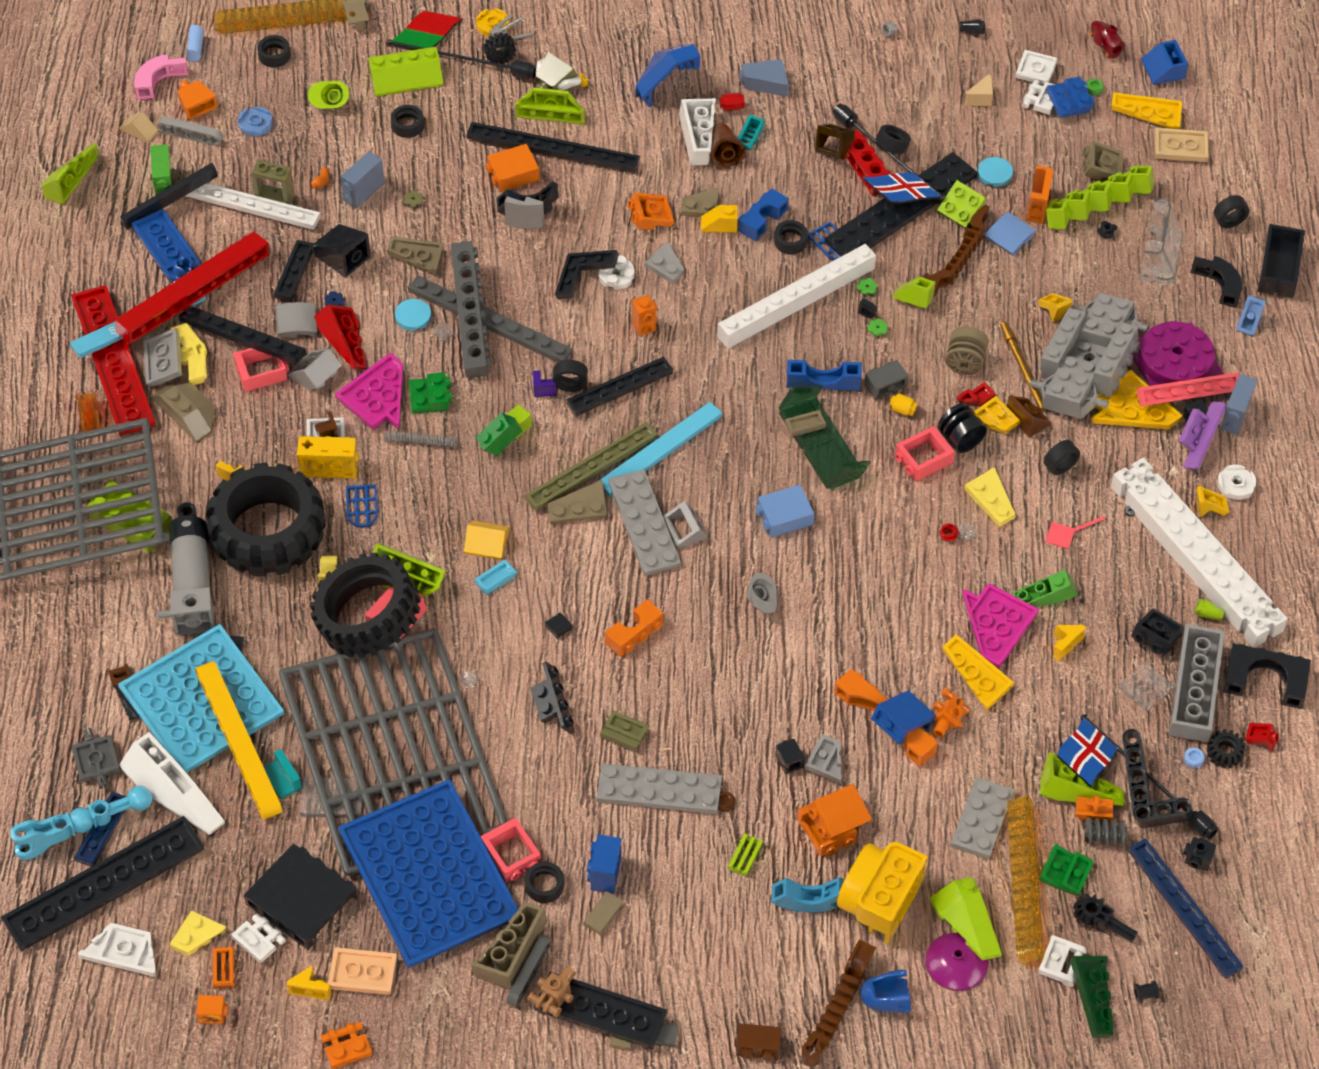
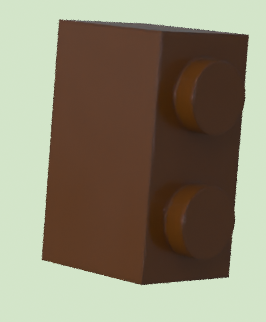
(758, 1041)

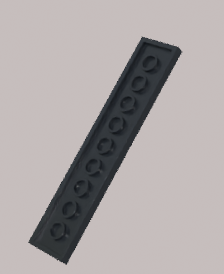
(887, 218)
(102, 883)

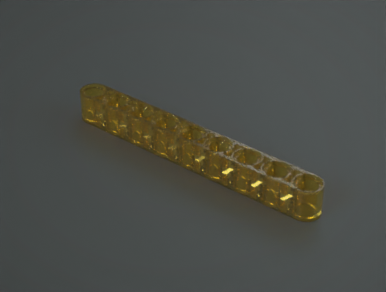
(279, 15)
(1025, 880)

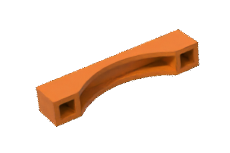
(858, 692)

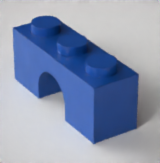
(770, 204)

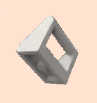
(698, 532)

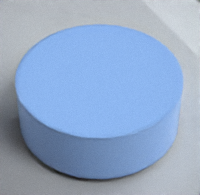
(1193, 757)

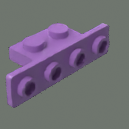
(1199, 433)

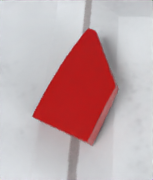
(977, 396)

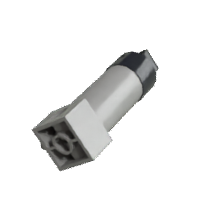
(191, 595)

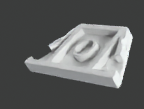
(123, 949)

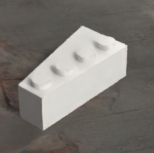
(697, 127)

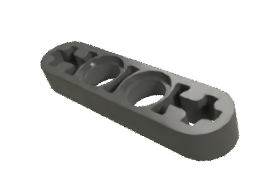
(529, 970)

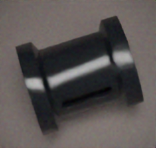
(1146, 991)

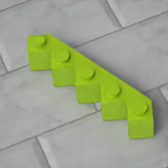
(1099, 196)

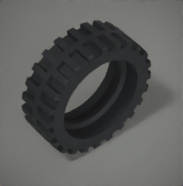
(378, 631)

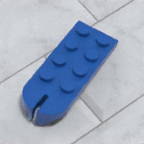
(165, 245)

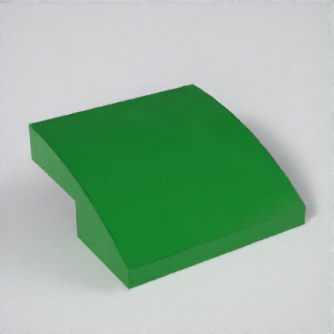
(1065, 870)

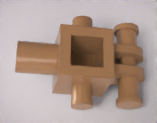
(554, 991)

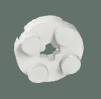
(620, 281)
(1234, 491)

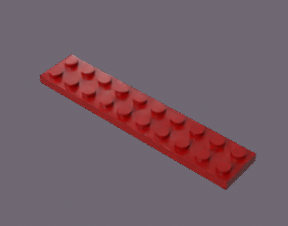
(113, 362)

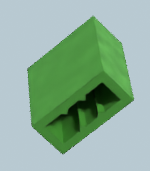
(161, 168)

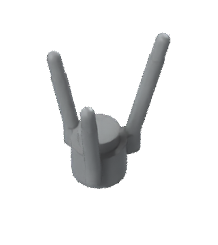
(498, 29)

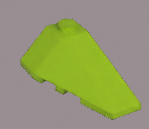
(67, 177)
(1064, 785)
(966, 912)

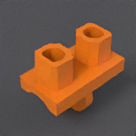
(1094, 808)

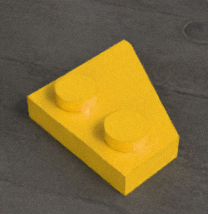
(997, 416)

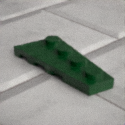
(1093, 989)

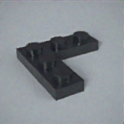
(576, 263)

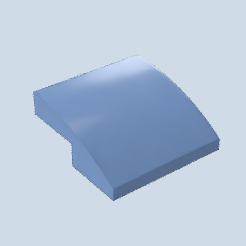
(1010, 233)

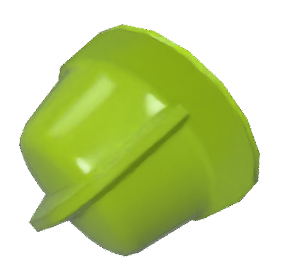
(328, 94)

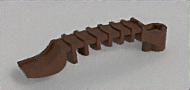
(839, 1003)

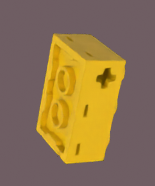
(328, 457)

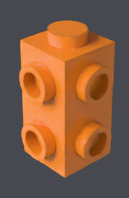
(644, 315)

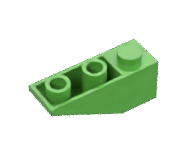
(1049, 590)

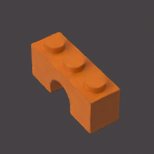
(624, 639)

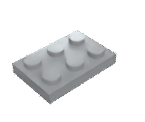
(162, 358)

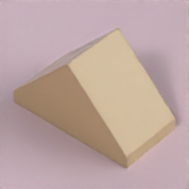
(981, 93)
(140, 127)

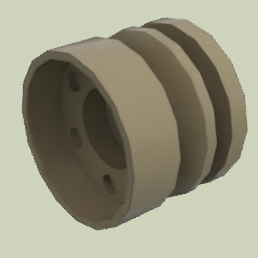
(967, 350)

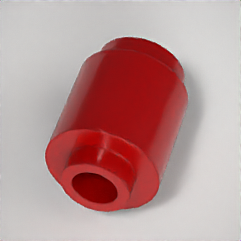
(732, 101)

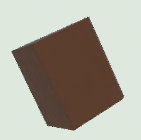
(1030, 417)

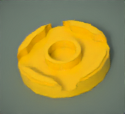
(489, 19)

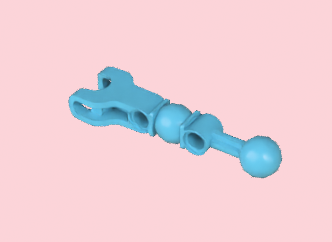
(46, 833)

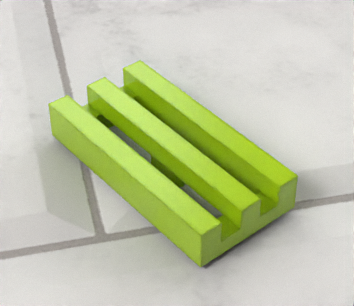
(751, 841)

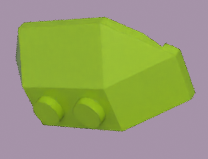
(550, 106)
(425, 575)

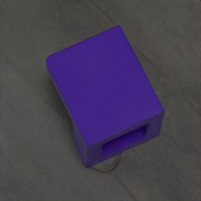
(543, 387)

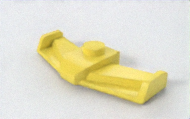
(192, 353)

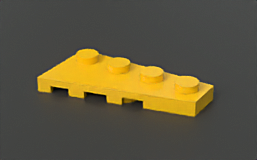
(1150, 109)
(980, 675)

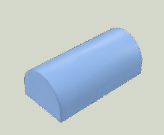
(195, 43)

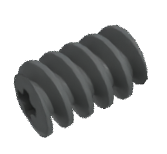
(1105, 831)

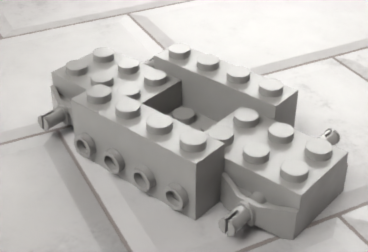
(1100, 331)

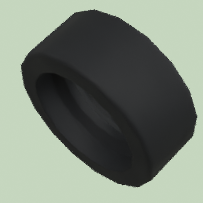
(273, 60)
(407, 111)
(893, 139)
(1228, 204)
(794, 227)
(570, 367)
(1061, 457)
(544, 868)

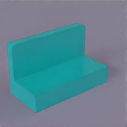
(282, 775)

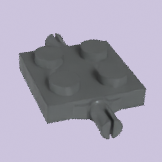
(95, 758)

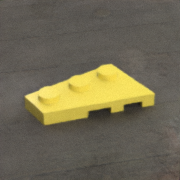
(991, 497)

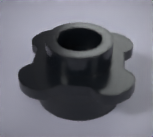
(1107, 230)

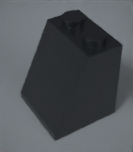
(343, 249)

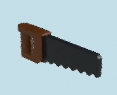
(131, 713)

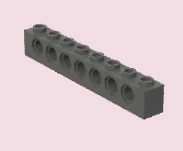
(472, 365)

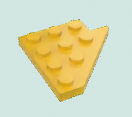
(1126, 411)

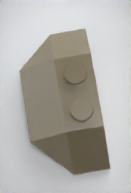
(187, 408)

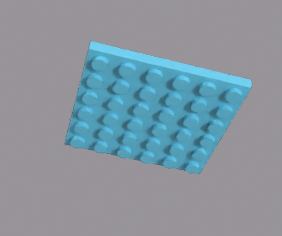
(177, 709)

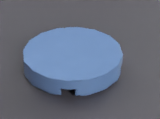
(255, 121)

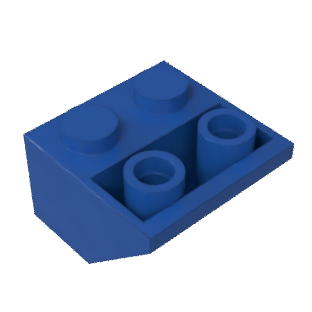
(1165, 63)

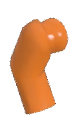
(321, 180)

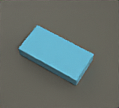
(495, 577)

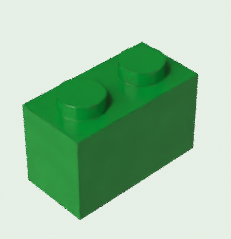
(499, 434)

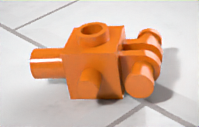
(949, 713)

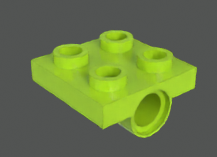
(961, 204)

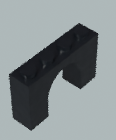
(1291, 668)

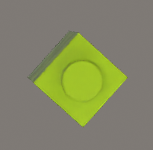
(522, 416)

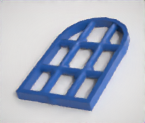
(823, 239)
(366, 499)

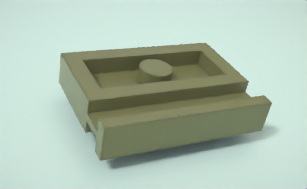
(624, 730)

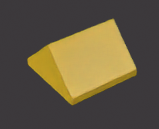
(486, 539)

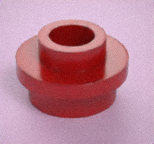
(948, 528)

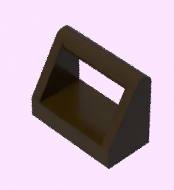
(845, 135)

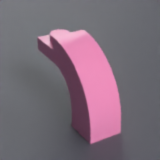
(155, 70)

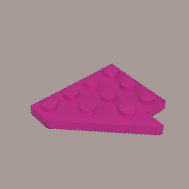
(376, 393)
(997, 621)

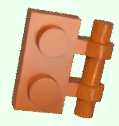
(349, 1050)

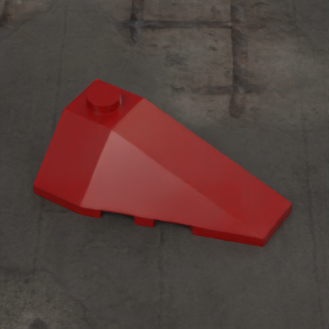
(341, 329)

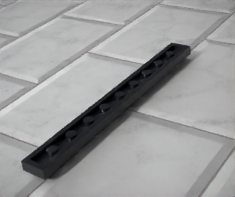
(554, 147)

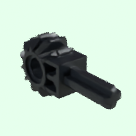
(1101, 918)

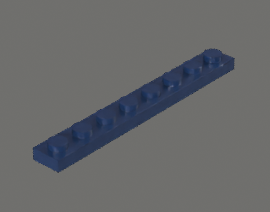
(1185, 908)

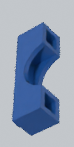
(844, 377)

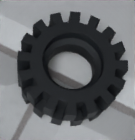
(496, 42)
(1226, 758)

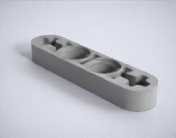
(172, 127)

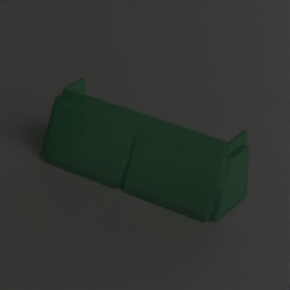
(822, 447)

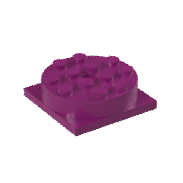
(1175, 354)

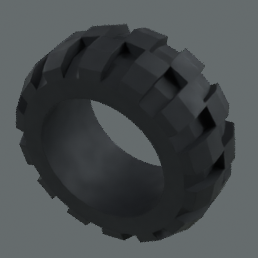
(257, 487)

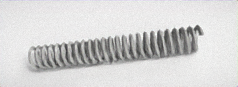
(442, 443)

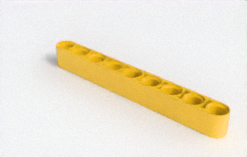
(238, 740)

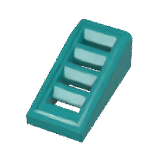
(755, 121)

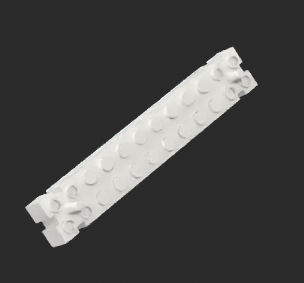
(1199, 553)

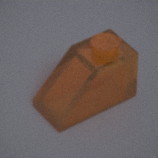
(88, 410)

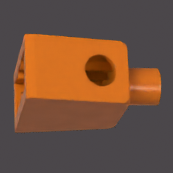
(196, 99)

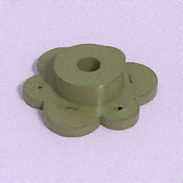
(413, 198)

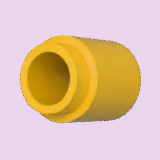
(903, 404)

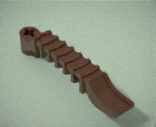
(972, 238)

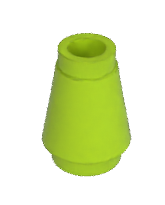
(1208, 610)

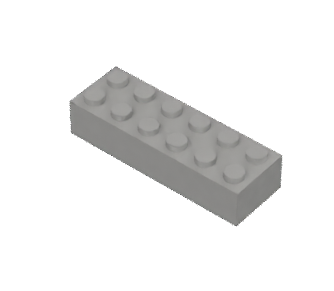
(1196, 683)

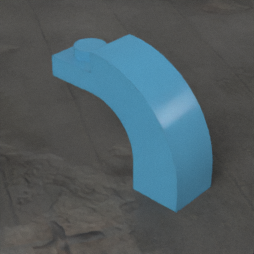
(806, 898)

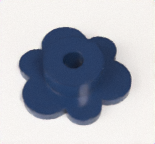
(334, 299)

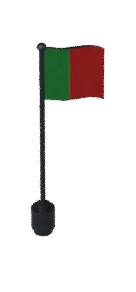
(431, 28)

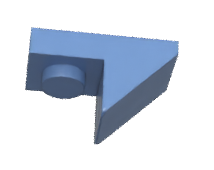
(1251, 315)

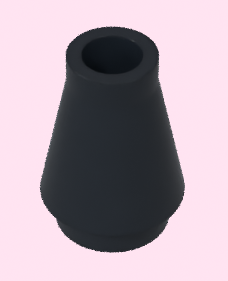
(973, 26)

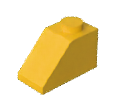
(720, 219)

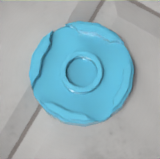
(995, 171)
(413, 314)

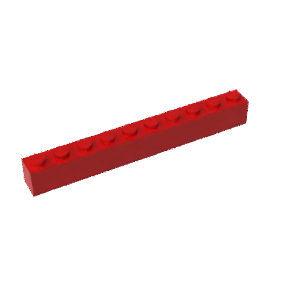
(191, 287)

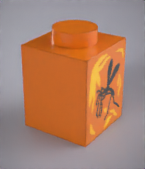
(211, 1009)

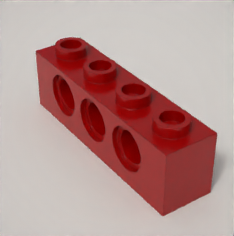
(865, 161)

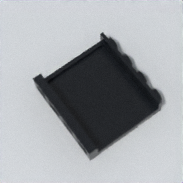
(299, 895)

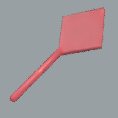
(1062, 535)

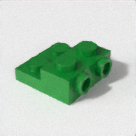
(430, 393)

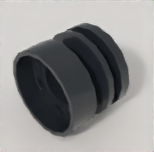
(962, 428)

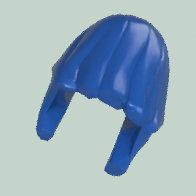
(887, 992)

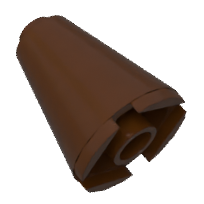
(726, 147)

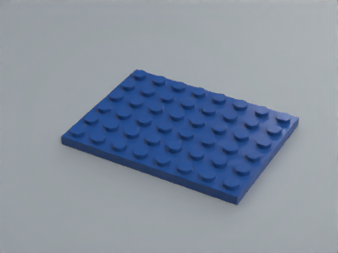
(428, 873)

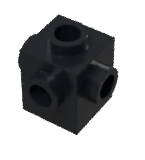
(1199, 853)

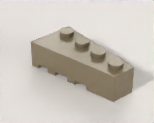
(510, 950)

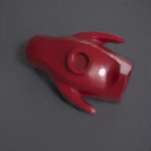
(1107, 38)

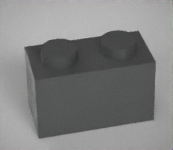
(886, 379)

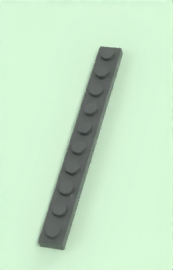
(494, 321)

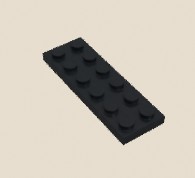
(612, 1014)

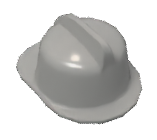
(762, 593)

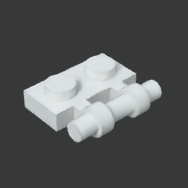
(1042, 102)
(254, 942)

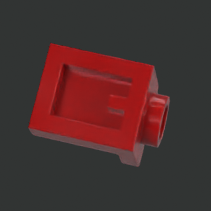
(1262, 734)

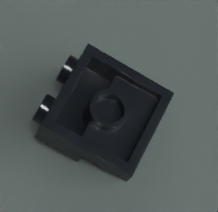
(1157, 632)

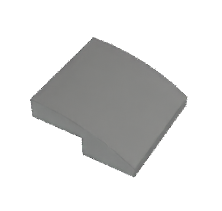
(524, 214)
(296, 319)

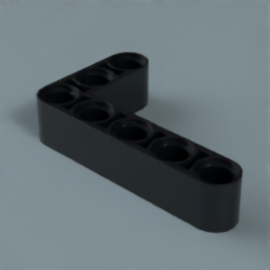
(1142, 787)

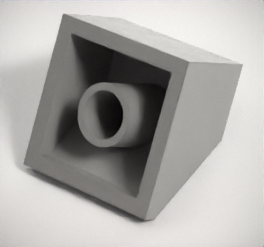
(315, 369)

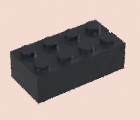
(1281, 260)

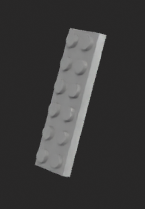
(644, 522)
(659, 788)

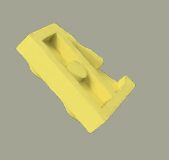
(195, 933)

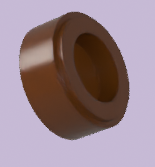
(726, 801)

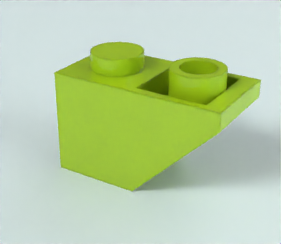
(916, 292)

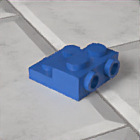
(1070, 97)

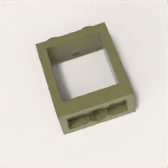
(281, 174)

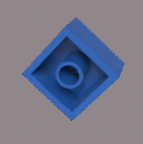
(604, 863)

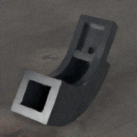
(546, 195)
(1224, 275)

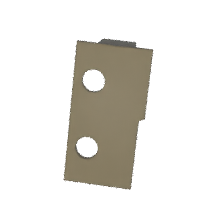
(359, 9)

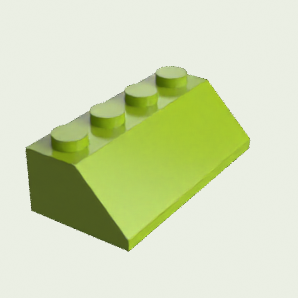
(405, 71)

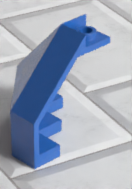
(662, 65)

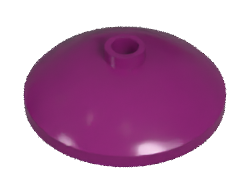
(953, 971)

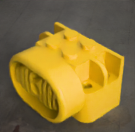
(882, 886)

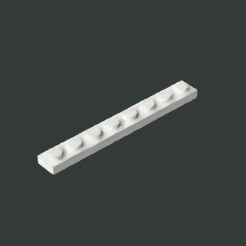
(256, 205)

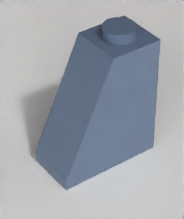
(765, 77)

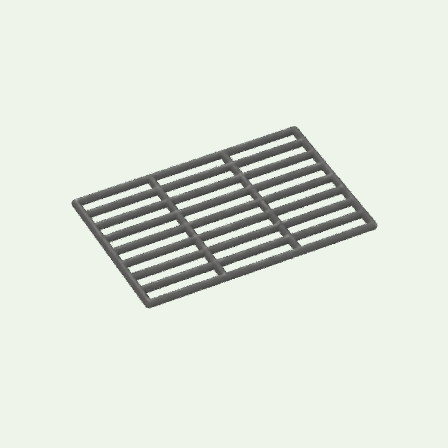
(77, 498)
(381, 717)

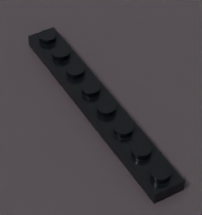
(242, 335)

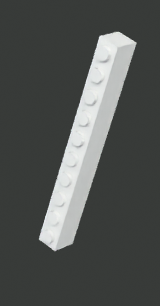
(796, 296)

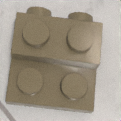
(1101, 161)

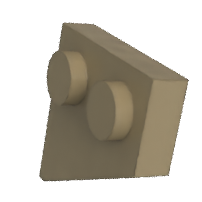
(699, 203)

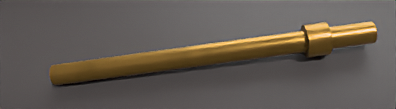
(1011, 340)

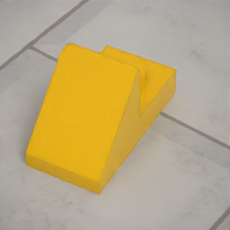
(1056, 305)
(1210, 501)
(1068, 638)
(303, 985)

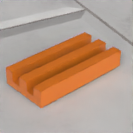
(223, 983)

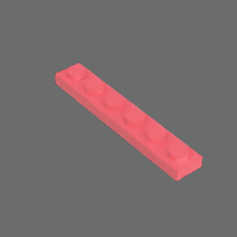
(1186, 389)

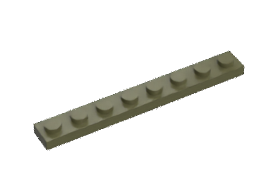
(591, 466)

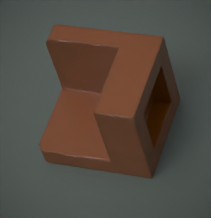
(327, 428)

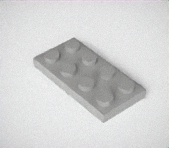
(982, 818)

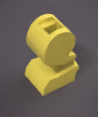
(327, 563)

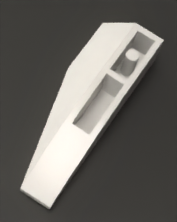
(170, 785)

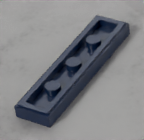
(98, 837)

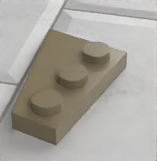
(417, 252)
(579, 505)

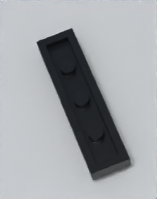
(294, 270)

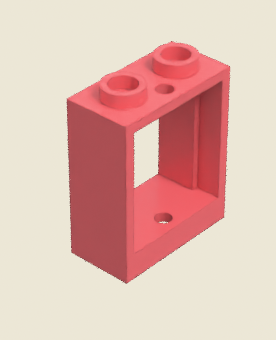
(271, 377)
(938, 443)
(500, 835)

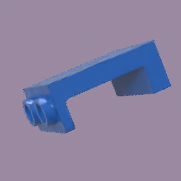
(902, 715)

